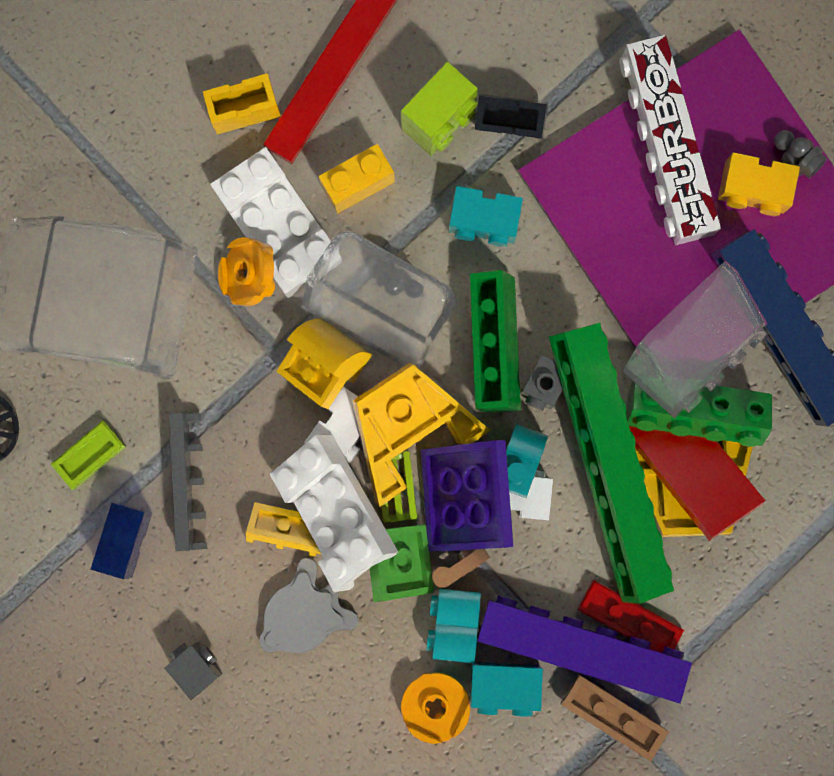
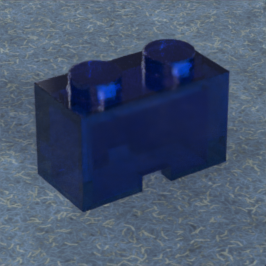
(121, 541)

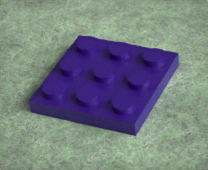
(467, 496)

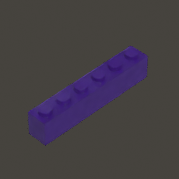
(584, 650)

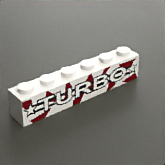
(669, 140)

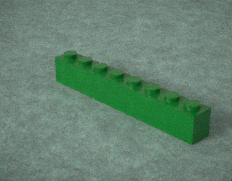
(612, 464)

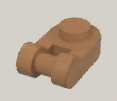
(469, 560)

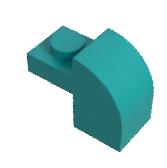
(523, 458)

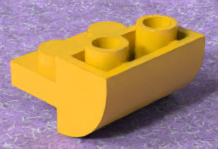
(322, 361)

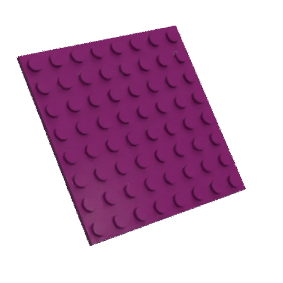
(608, 209)

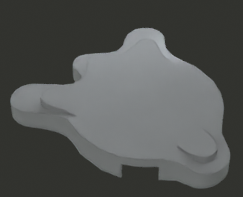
(303, 614)

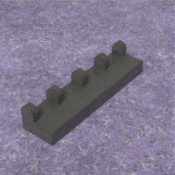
(183, 482)

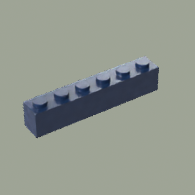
(791, 334)

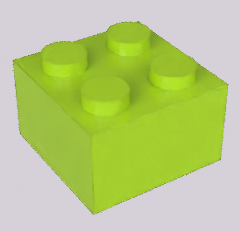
(440, 109)

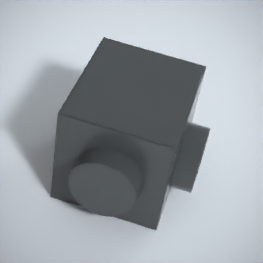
(543, 385)
(193, 668)

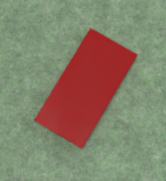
(699, 478)

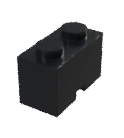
(511, 116)

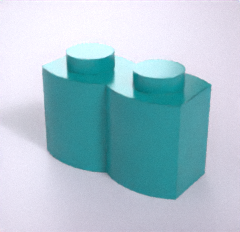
(455, 625)

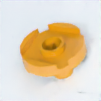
(259, 282)
(416, 713)

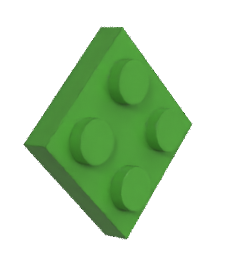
(406, 572)

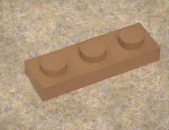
(614, 717)

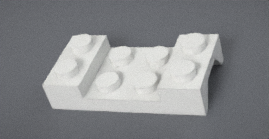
(273, 213)
(334, 511)

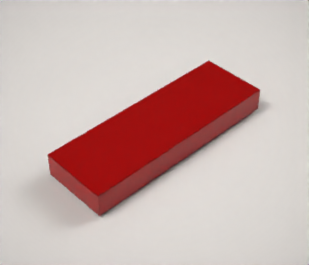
(628, 618)

